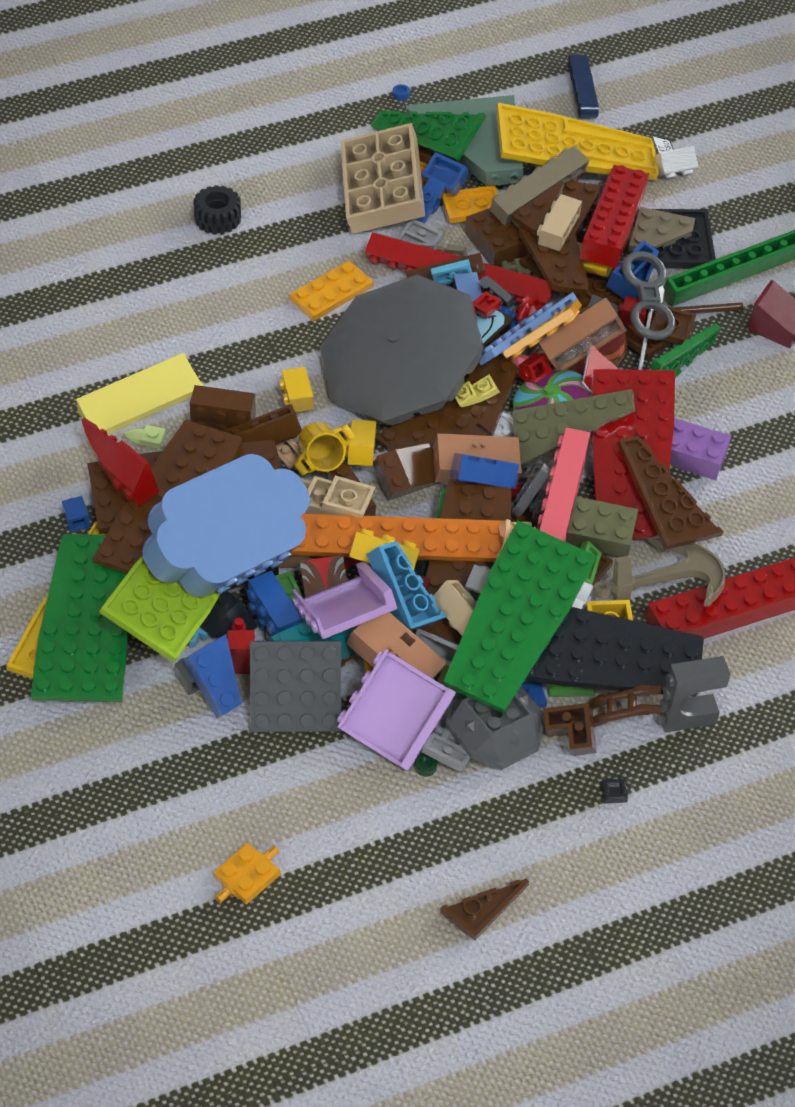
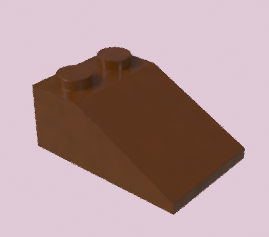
(405, 470)

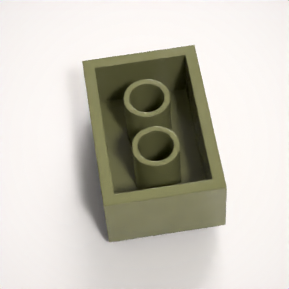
(603, 524)

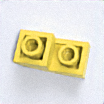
(477, 392)

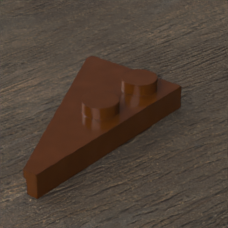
(534, 212)
(479, 912)

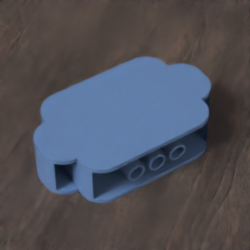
(226, 526)

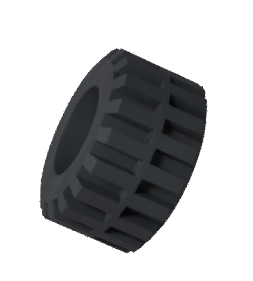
(217, 209)

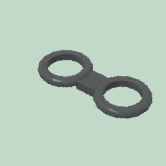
(648, 295)

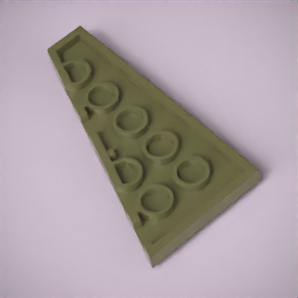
(542, 425)

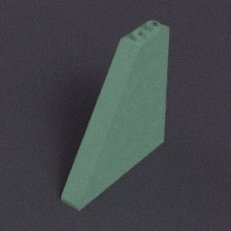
(483, 152)

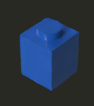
(76, 514)

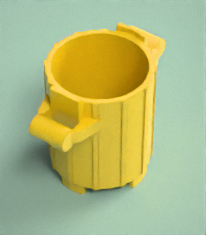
(322, 447)

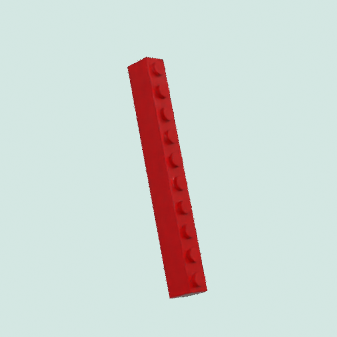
(409, 256)

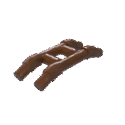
(632, 710)

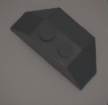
(223, 615)

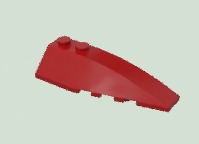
(121, 464)

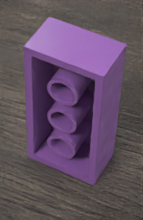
(698, 449)

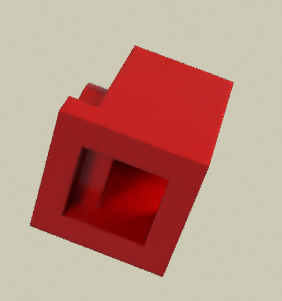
(535, 368)

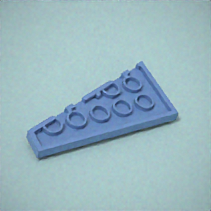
(523, 327)

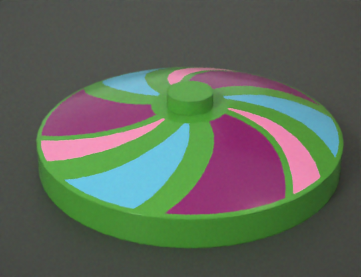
(553, 388)

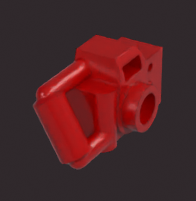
(528, 307)

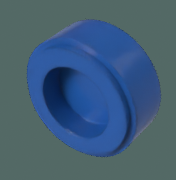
(401, 92)

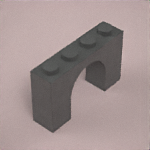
(684, 680)

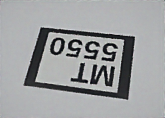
(661, 143)

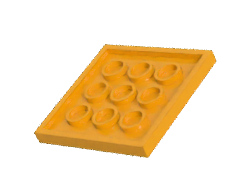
(550, 326)

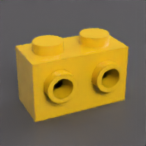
(297, 389)

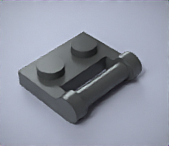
(493, 288)

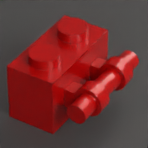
(239, 646)

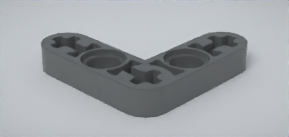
(533, 476)

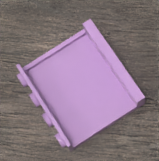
(346, 603)
(395, 709)

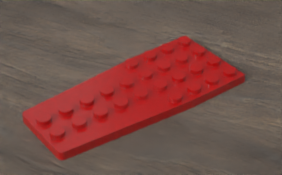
(650, 421)

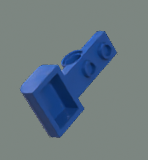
(440, 177)

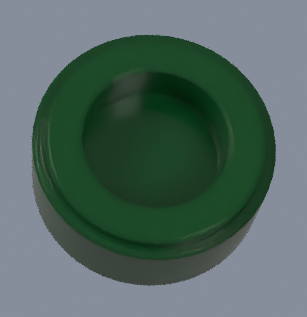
(425, 765)

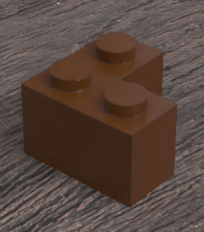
(576, 723)

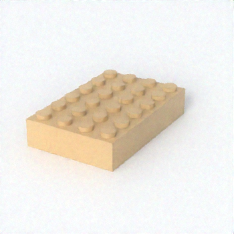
(382, 178)

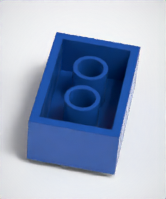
(271, 605)

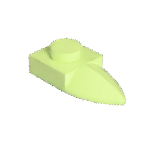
(149, 437)

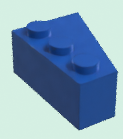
(640, 269)
(484, 470)
(215, 676)

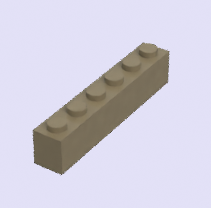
(562, 168)

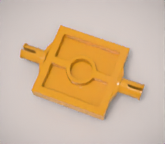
(246, 873)

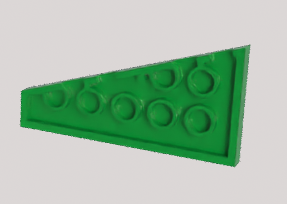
(436, 131)
(687, 351)

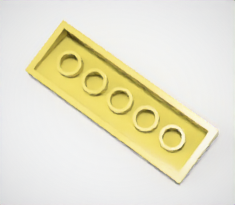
(139, 394)

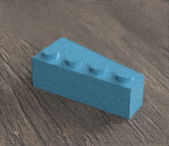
(413, 603)

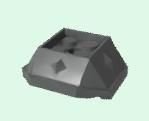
(494, 735)

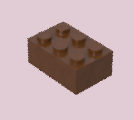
(494, 239)
(221, 407)

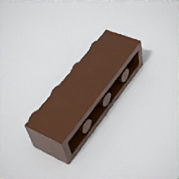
(275, 426)

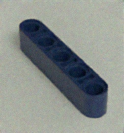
(583, 86)

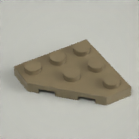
(660, 228)

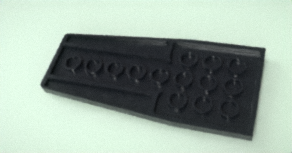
(612, 653)

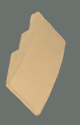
(338, 496)

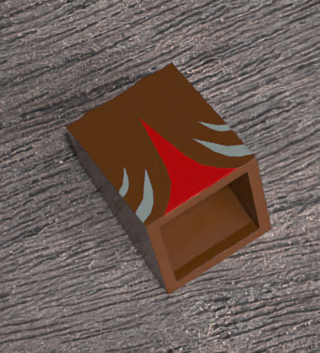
(320, 574)

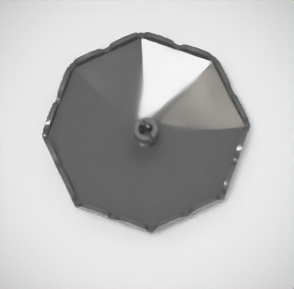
(402, 350)

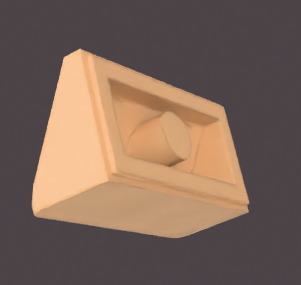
(289, 452)

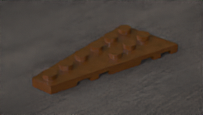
(666, 500)

